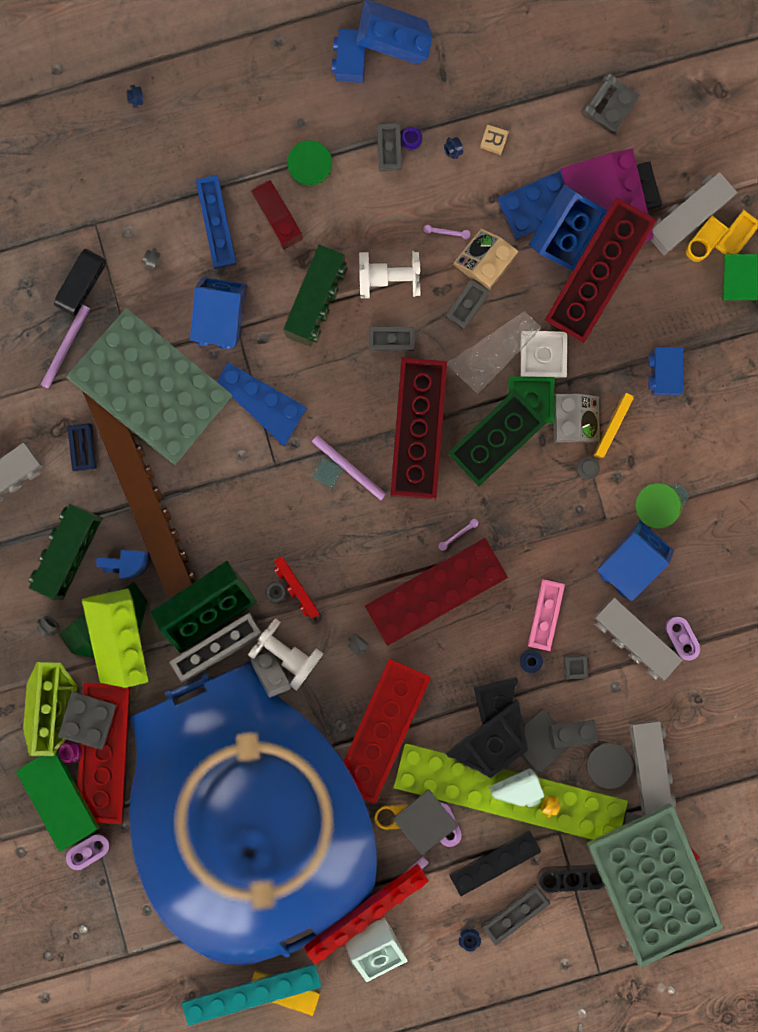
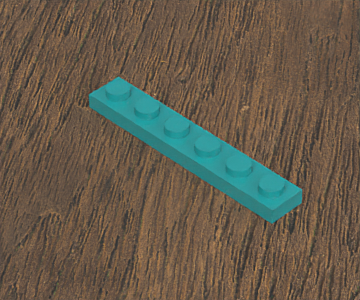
(251, 994)

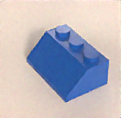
(394, 33)
(568, 228)

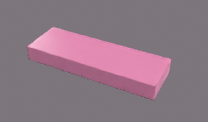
(546, 615)

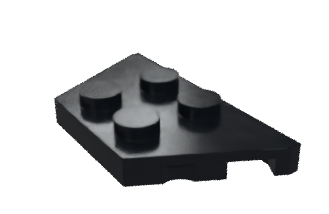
(493, 743)

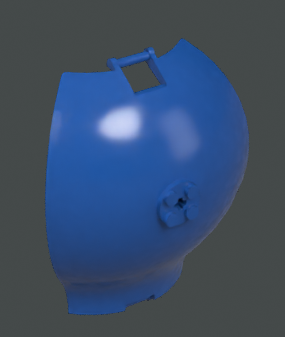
(239, 806)

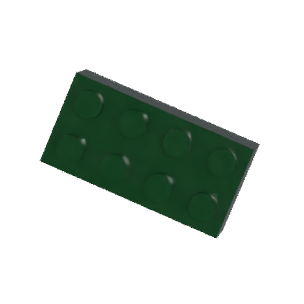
(314, 296)
(496, 438)
(65, 552)
(203, 607)

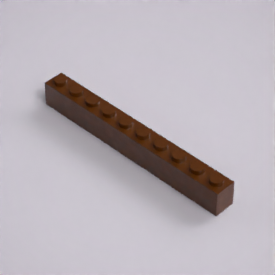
(144, 501)

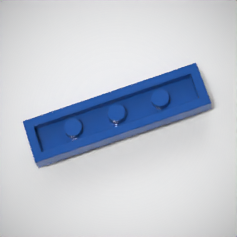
(216, 222)

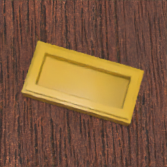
(738, 234)

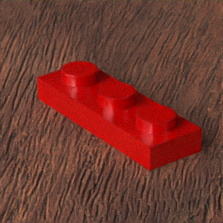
(295, 588)

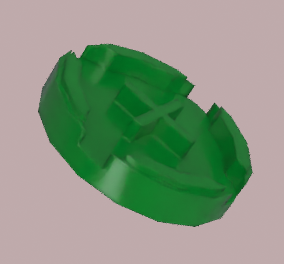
(309, 163)

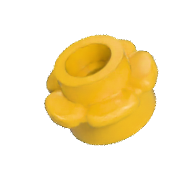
(550, 806)

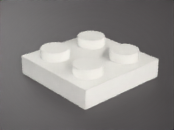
(545, 355)

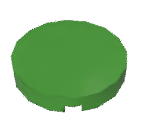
(658, 505)

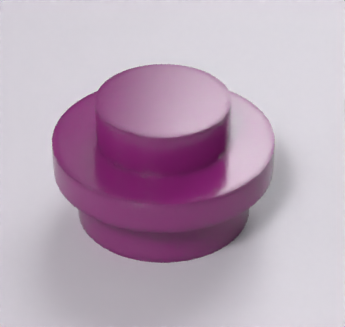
(70, 752)

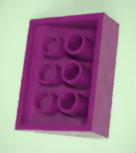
(608, 178)

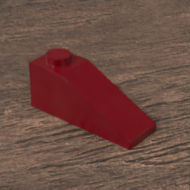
(277, 215)

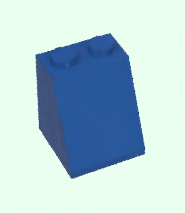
(217, 312)
(636, 561)

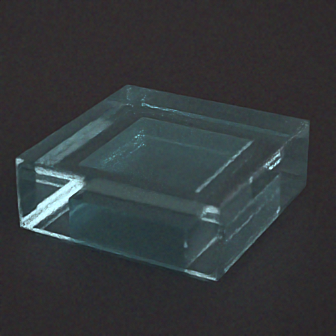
(327, 473)

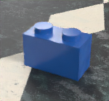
(350, 57)
(666, 371)

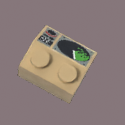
(486, 258)

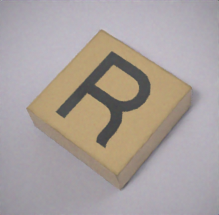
(494, 139)

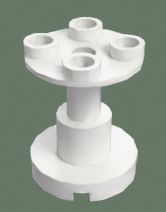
(379, 275)
(293, 660)

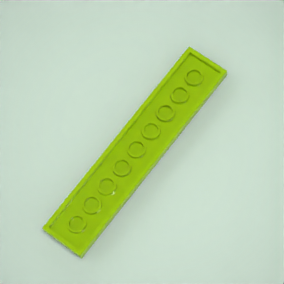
(580, 813)

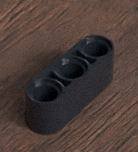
(80, 282)
(561, 872)

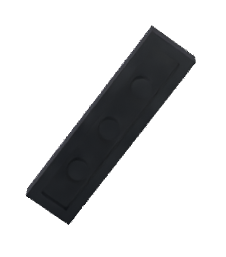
(495, 863)

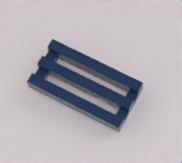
(84, 466)

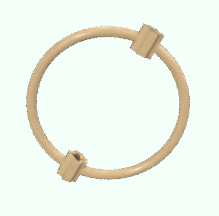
(261, 893)

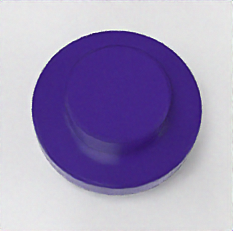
(411, 138)

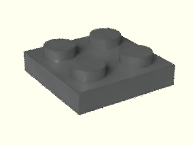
(87, 720)

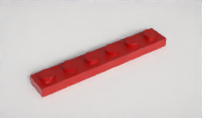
(365, 914)

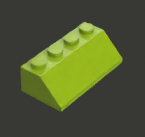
(115, 639)

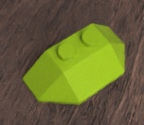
(45, 707)

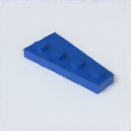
(267, 405)

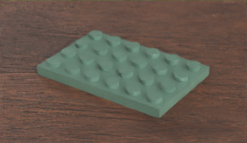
(149, 386)
(655, 885)

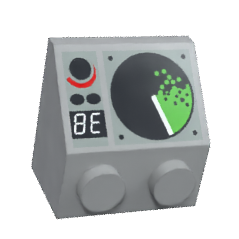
(576, 418)

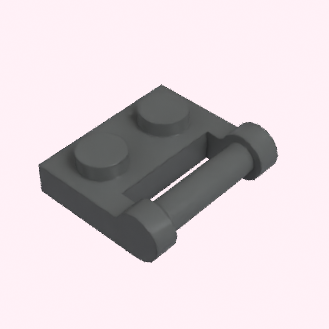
(616, 108)

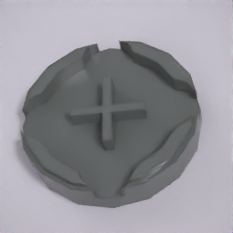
(609, 765)

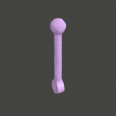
(465, 234)
(443, 545)

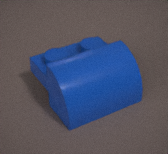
(128, 566)

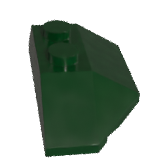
(77, 635)

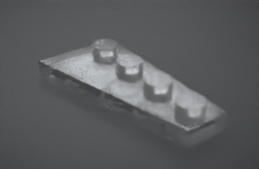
(487, 358)

